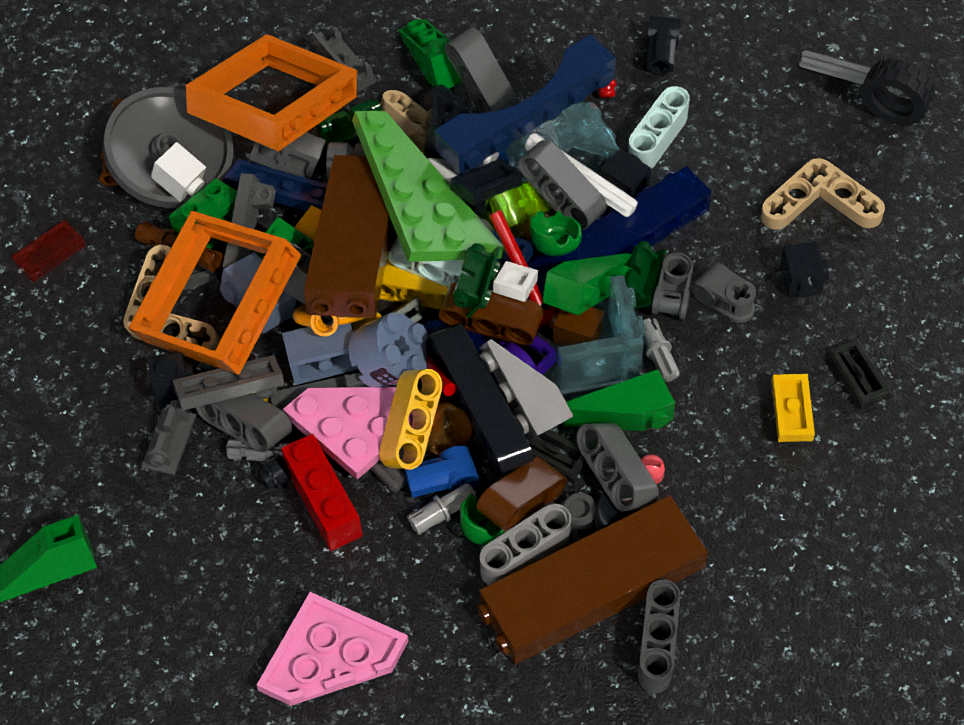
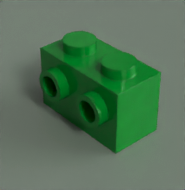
(212, 200)

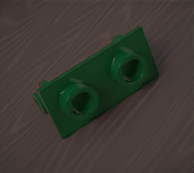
(340, 125)
(645, 272)
(474, 290)

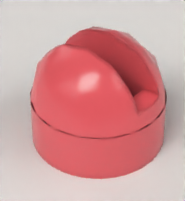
(657, 472)

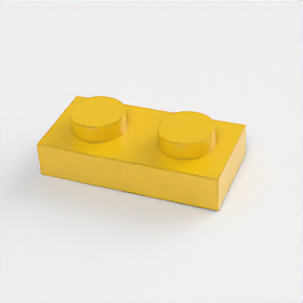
(793, 408)

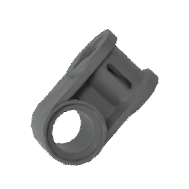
(724, 290)
(673, 291)

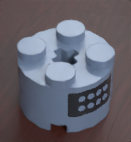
(388, 349)

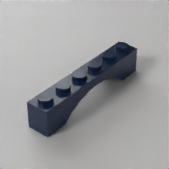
(475, 137)

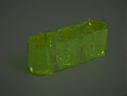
(519, 203)

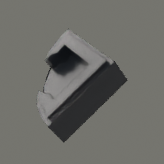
(607, 513)

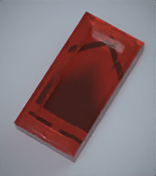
(48, 251)

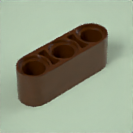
(501, 318)
(521, 493)

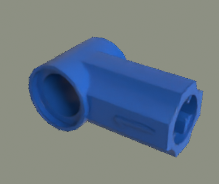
(449, 471)

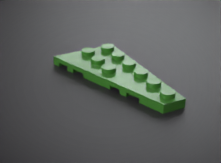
(423, 209)

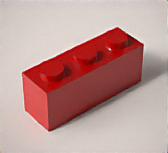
(322, 492)

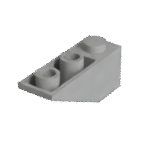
(532, 396)

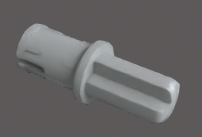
(659, 350)
(439, 509)

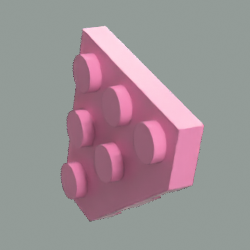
(345, 422)
(329, 651)

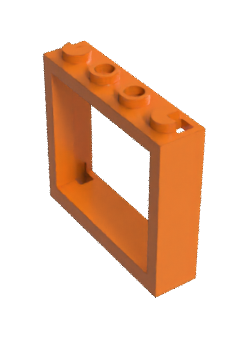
(334, 89)
(253, 309)

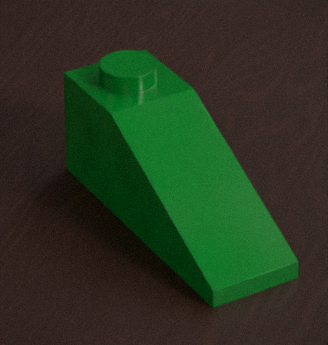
(631, 404)

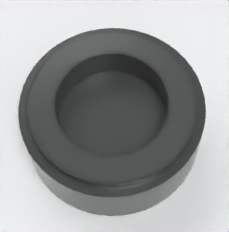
(582, 510)

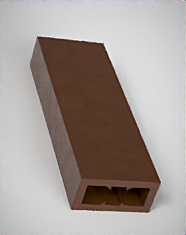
(349, 243)
(590, 579)

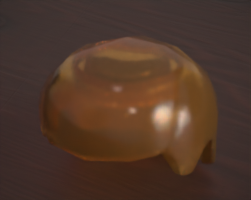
(448, 428)

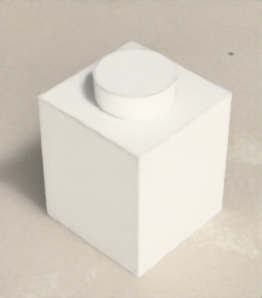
(179, 172)

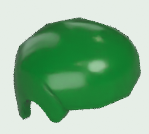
(555, 234)
(476, 525)

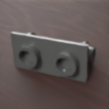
(169, 439)

